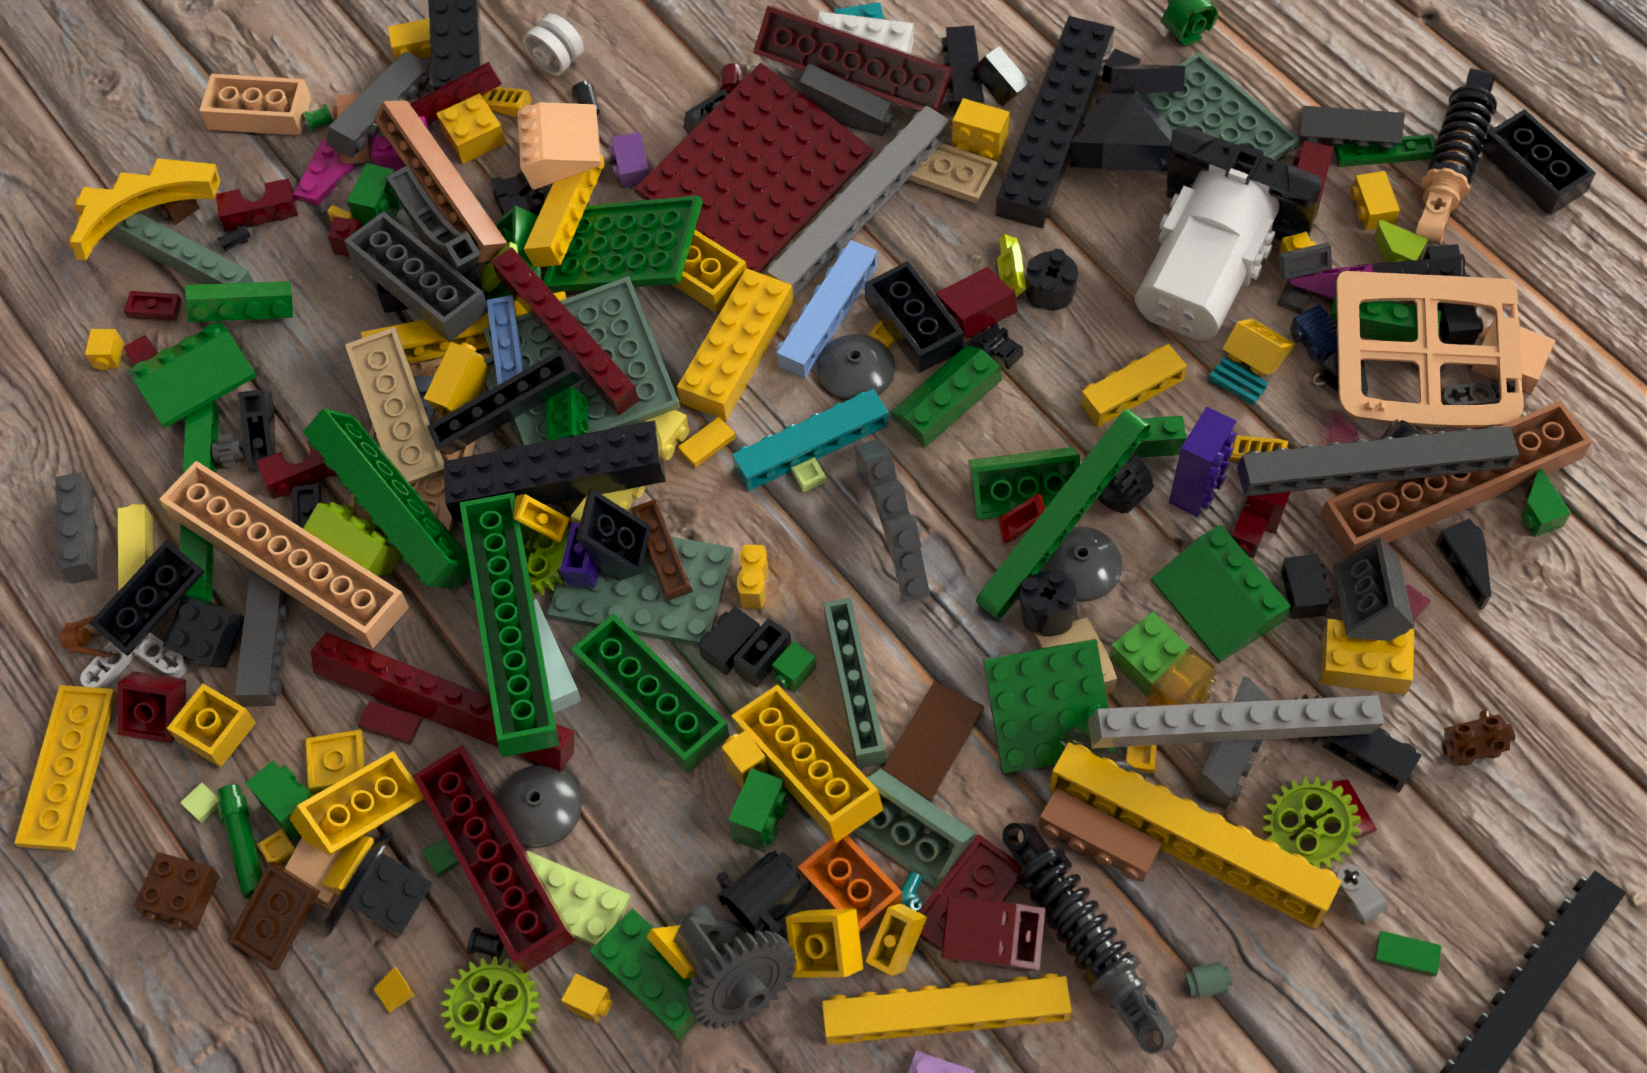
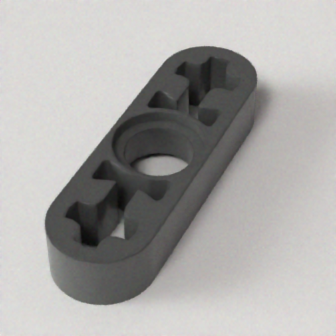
(1490, 388)

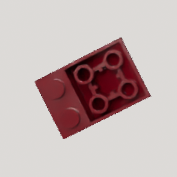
(993, 933)

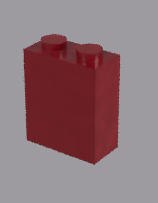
(978, 301)

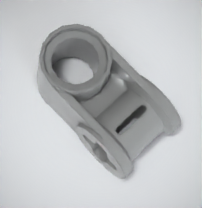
(1361, 896)

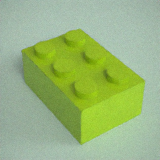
(353, 537)

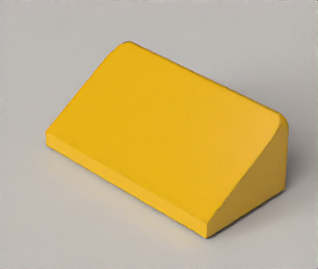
(540, 517)
(347, 864)

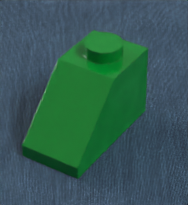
(1543, 507)

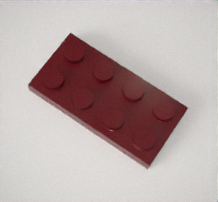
(979, 874)

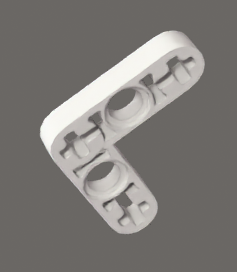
(114, 670)

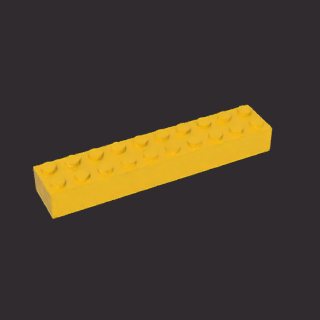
(1198, 836)

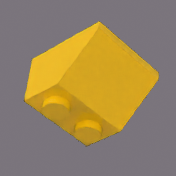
(1257, 346)

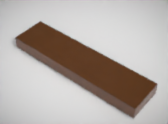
(663, 552)

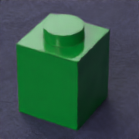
(793, 667)

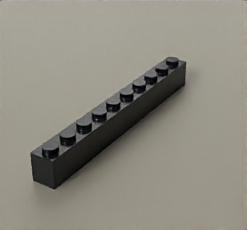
(1539, 978)

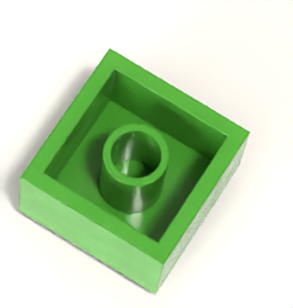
(1147, 651)

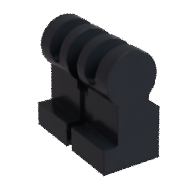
(517, 192)

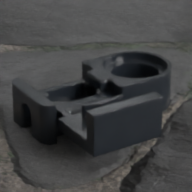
(999, 343)

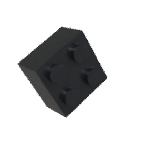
(204, 631)

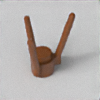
(76, 636)

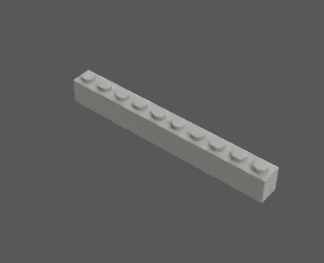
(860, 200)
(1234, 721)

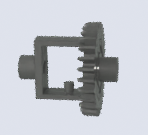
(738, 980)

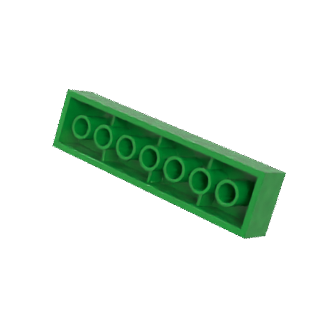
(389, 499)

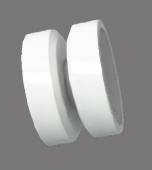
(553, 44)

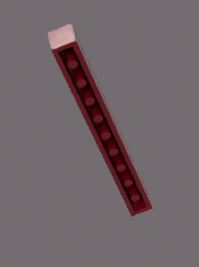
(422, 694)

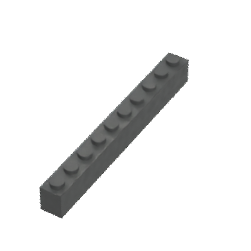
(1377, 460)

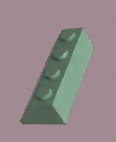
(915, 831)

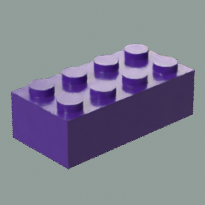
(1203, 462)

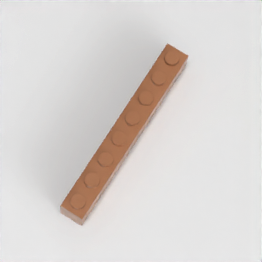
(438, 176)

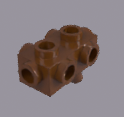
(1477, 739)

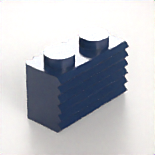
(1316, 332)

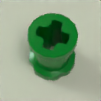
(318, 117)

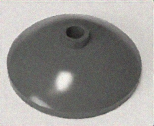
(847, 376)
(1094, 574)
(549, 818)

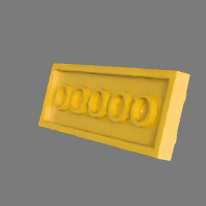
(66, 768)

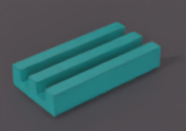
(1240, 378)

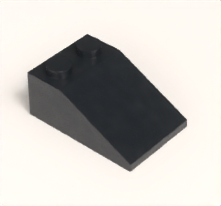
(613, 537)

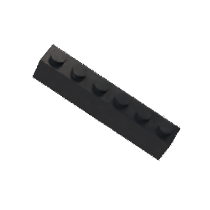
(506, 401)

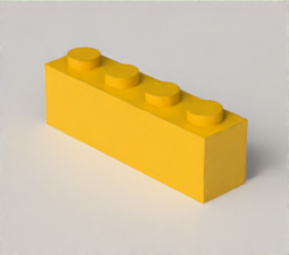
(1133, 384)

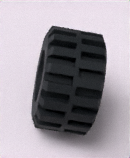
(1128, 486)

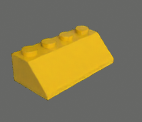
(356, 804)

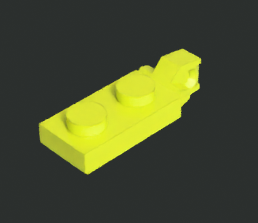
(1011, 265)

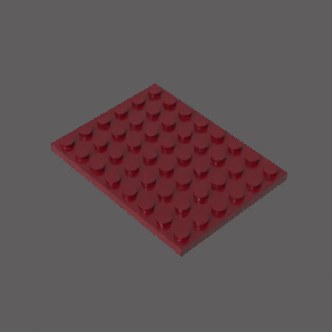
(759, 167)

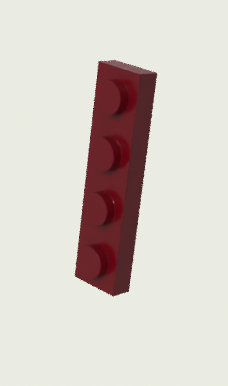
(472, 83)

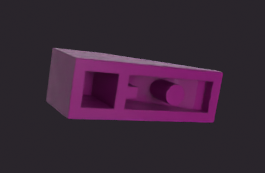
(1325, 281)

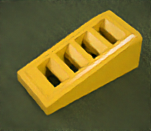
(520, 96)
(1258, 443)

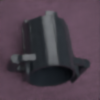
(764, 893)

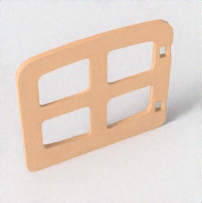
(1428, 350)

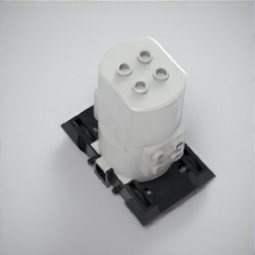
(1219, 228)

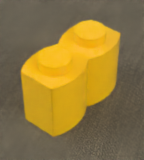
(752, 576)

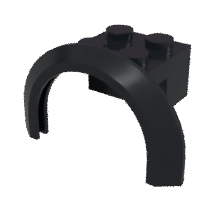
(381, 891)

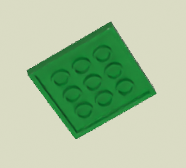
(1040, 698)

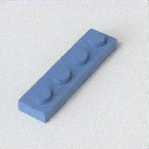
(505, 337)

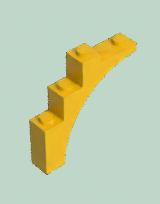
(132, 193)

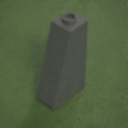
(845, 101)

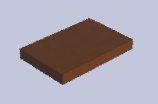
(273, 915)

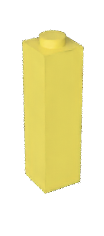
(134, 540)

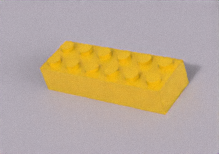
(735, 344)
(809, 763)

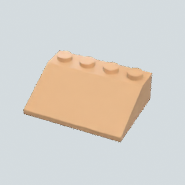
(557, 141)

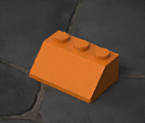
(851, 881)

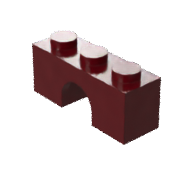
(275, 205)
(282, 475)

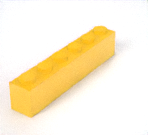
(560, 217)

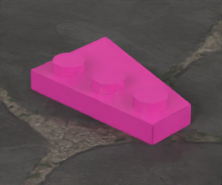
(321, 175)

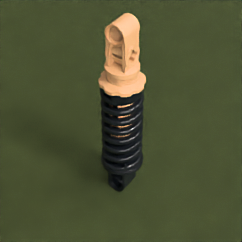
(1456, 152)

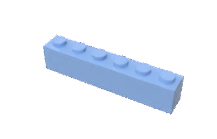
(826, 309)

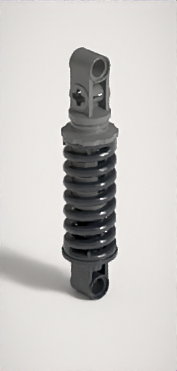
(1085, 935)

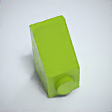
(1397, 243)

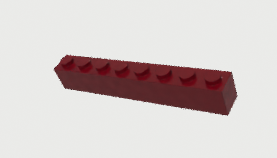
(565, 330)

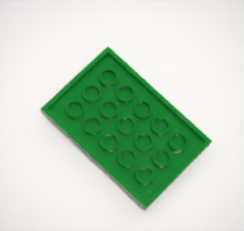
(628, 239)

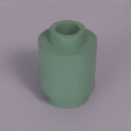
(1208, 980)

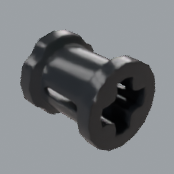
(484, 943)

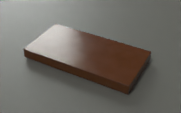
(933, 740)

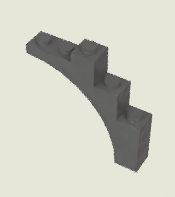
(430, 224)
(899, 526)

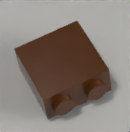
(176, 892)

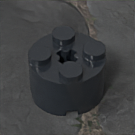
(1051, 280)
(1048, 603)

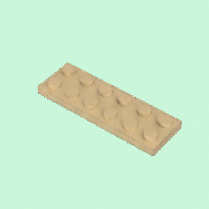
(395, 405)

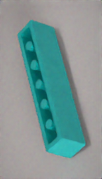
(811, 438)

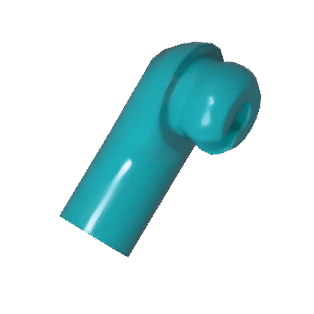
(909, 894)

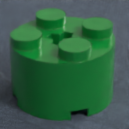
(1189, 19)

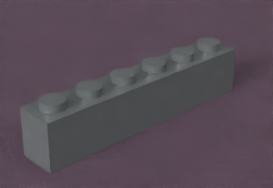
(357, 123)
(262, 643)

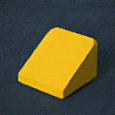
(393, 990)

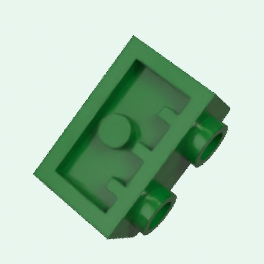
(566, 414)

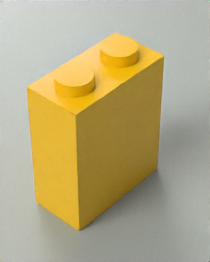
(457, 378)

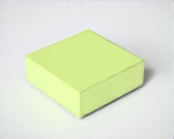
(808, 474)
(200, 802)

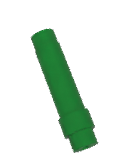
(235, 817)

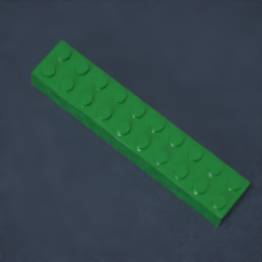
(508, 626)

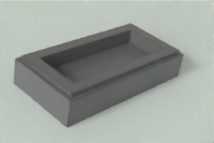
(1305, 261)

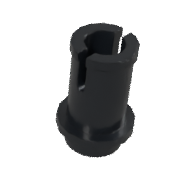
(234, 237)

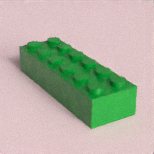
(650, 693)

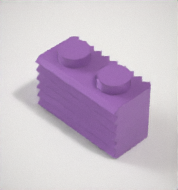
(630, 159)

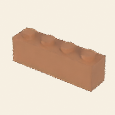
(1099, 835)

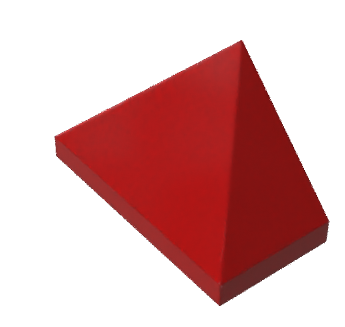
(1021, 518)

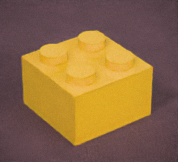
(471, 128)
(980, 129)
(211, 725)
(825, 943)

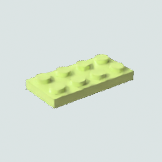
(585, 903)

